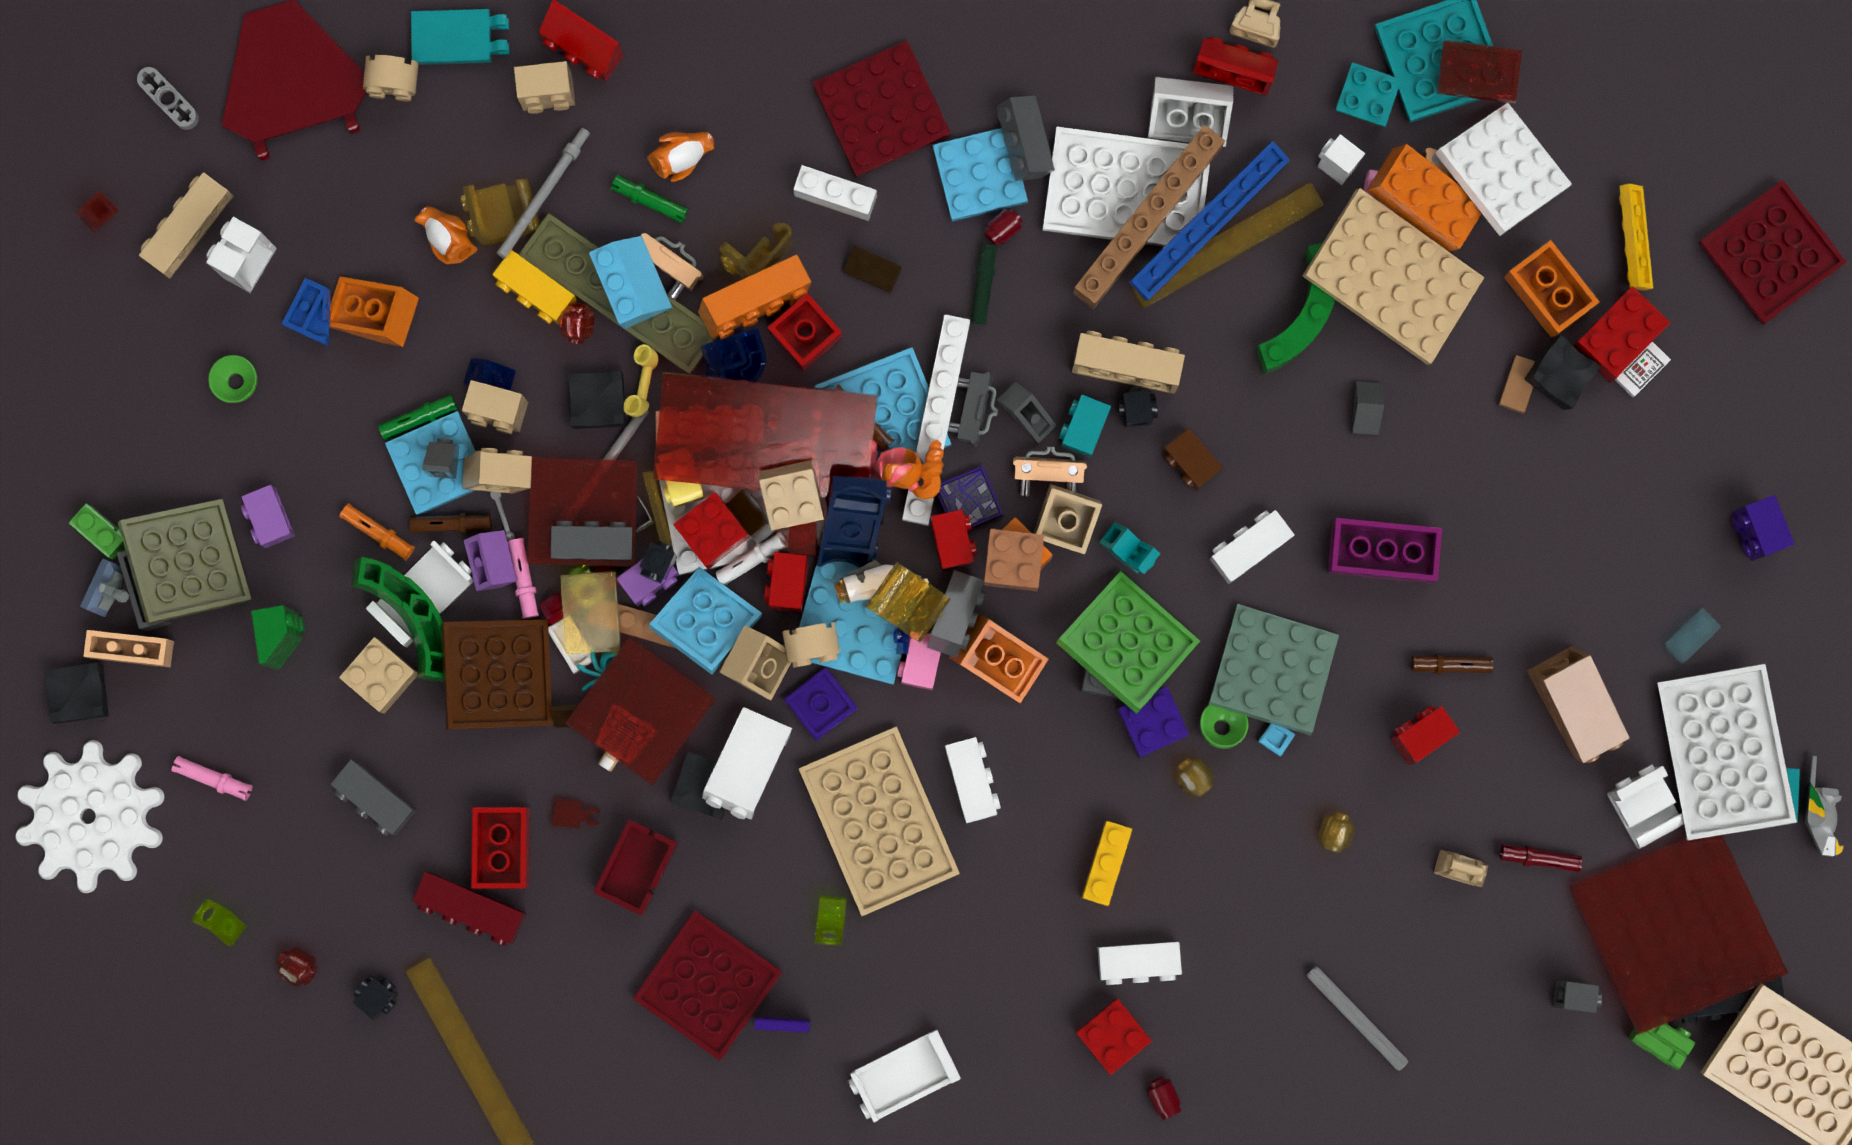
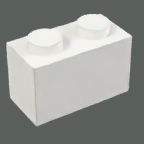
(1339, 158)

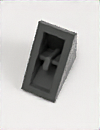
(1367, 408)

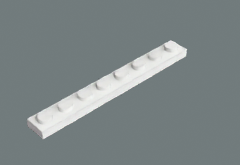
(938, 405)

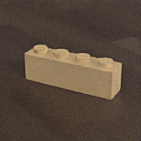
(185, 225)

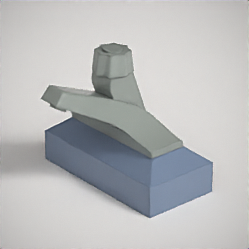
(105, 589)

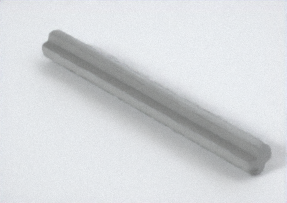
(1357, 1018)

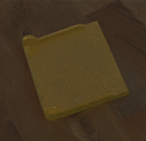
(590, 612)

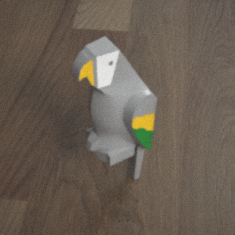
(1822, 815)

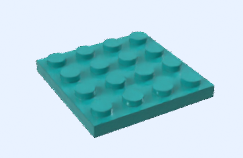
(1414, 51)

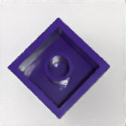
(1762, 528)
(1155, 724)

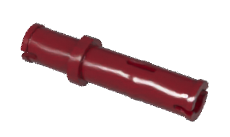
(1530, 856)

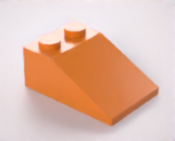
(372, 310)
(1000, 659)

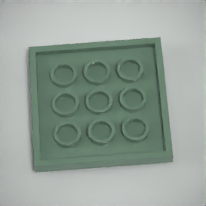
(1274, 669)

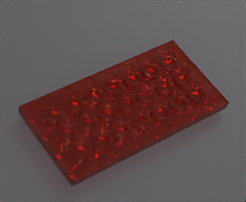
(735, 428)

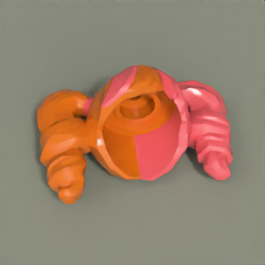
(904, 468)

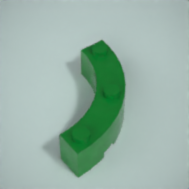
(1302, 331)
(412, 606)

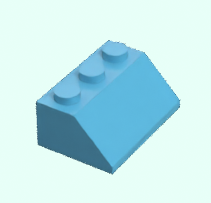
(630, 281)

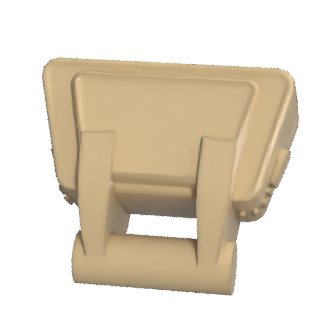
(1258, 25)
(1461, 868)

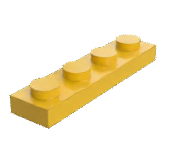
(1636, 237)

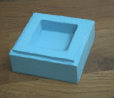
(1276, 739)

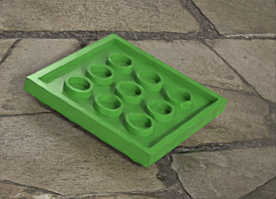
(1128, 642)

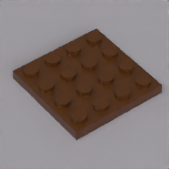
(496, 674)

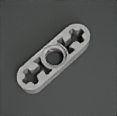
(160, 80)

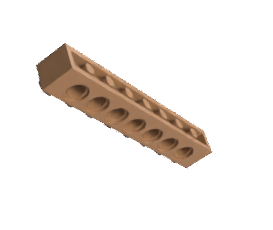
(1148, 217)

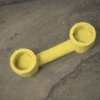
(636, 404)

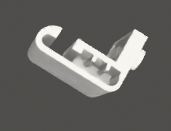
(1646, 806)

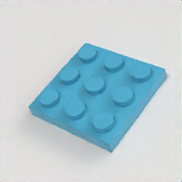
(977, 175)
(409, 454)
(704, 620)

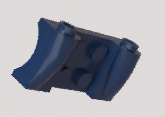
(853, 520)

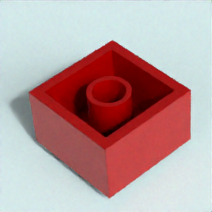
(805, 332)
(711, 530)
(952, 539)
(787, 582)
(1424, 735)
(1113, 1036)

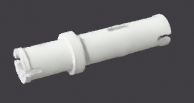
(759, 554)

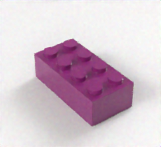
(1384, 550)

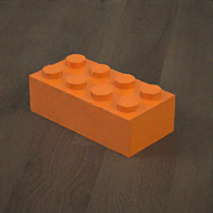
(1425, 197)
(754, 297)

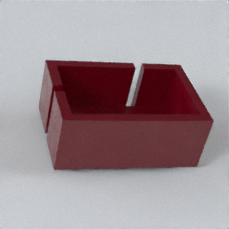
(635, 868)

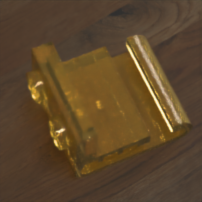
(497, 210)
(761, 255)
(908, 602)

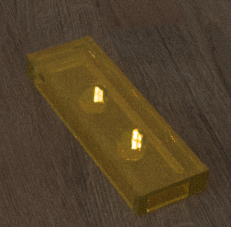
(657, 508)

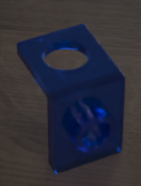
(490, 373)
(902, 641)

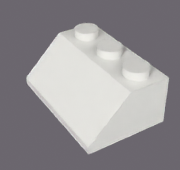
(1185, 106)

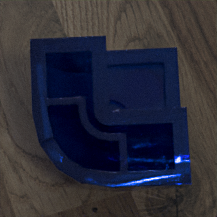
(736, 357)

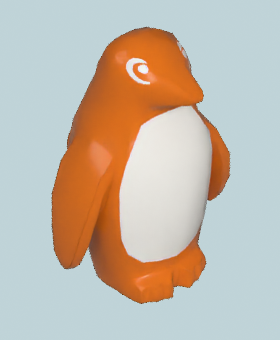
(680, 153)
(446, 235)

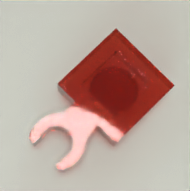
(570, 814)

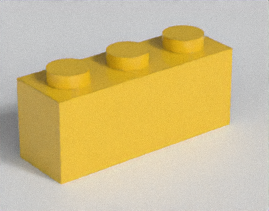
(533, 287)
(1106, 863)

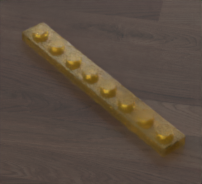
(1241, 238)
(468, 1054)

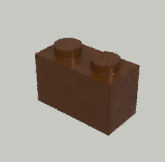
(1191, 460)

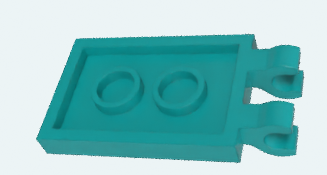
(456, 36)

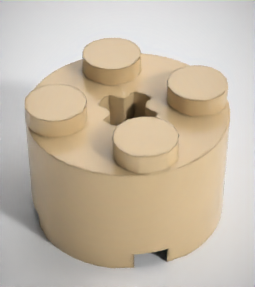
(390, 77)
(811, 643)

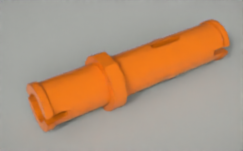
(385, 537)

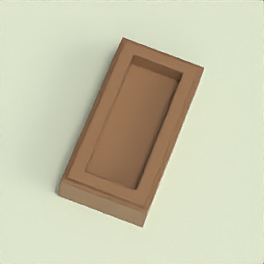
(1516, 389)

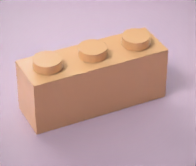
(128, 648)

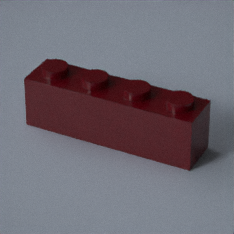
(468, 907)

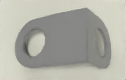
(646, 524)

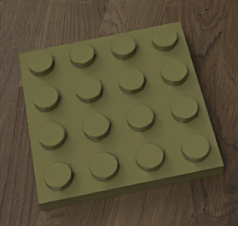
(184, 561)

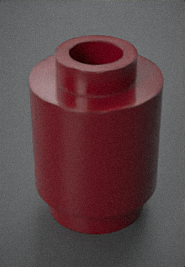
(1003, 227)
(1164, 1097)

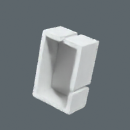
(240, 254)

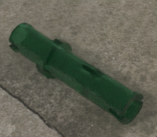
(983, 285)

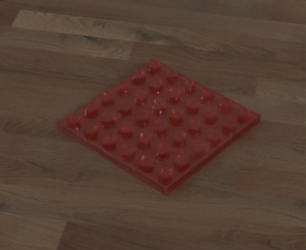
(1678, 931)

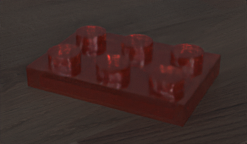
(1479, 72)

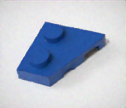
(310, 312)

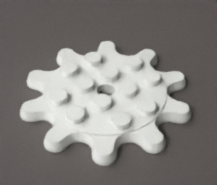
(118, 822)

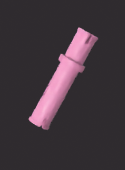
(525, 589)
(221, 782)

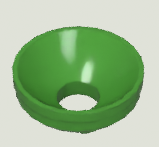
(224, 370)
(1237, 727)

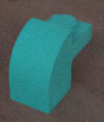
(1129, 549)

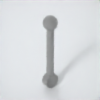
(496, 496)

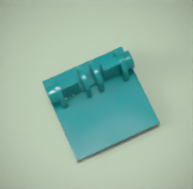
(1368, 94)

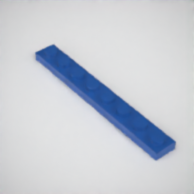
(1209, 221)

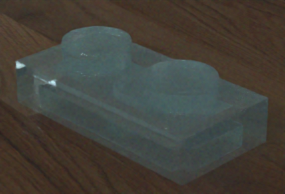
(1692, 635)

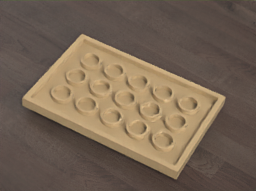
(1393, 276)
(879, 821)
(1788, 1068)

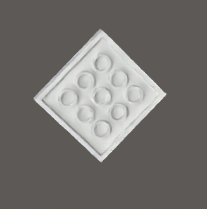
(1503, 169)

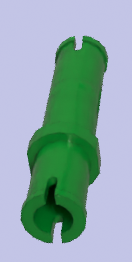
(639, 194)
(426, 413)

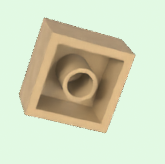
(544, 87)
(494, 406)
(497, 471)
(791, 495)
(1067, 519)
(756, 662)
(379, 675)

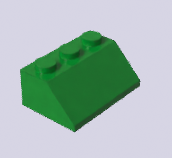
(276, 634)

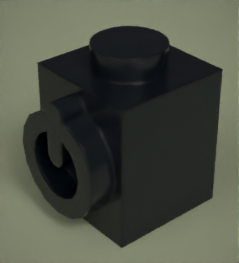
(1138, 407)
(658, 562)
(375, 996)

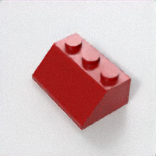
(580, 41)
(1235, 66)

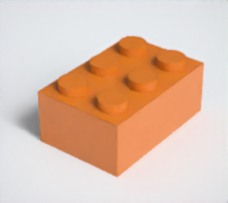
(1551, 289)

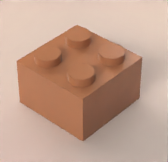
(1014, 560)

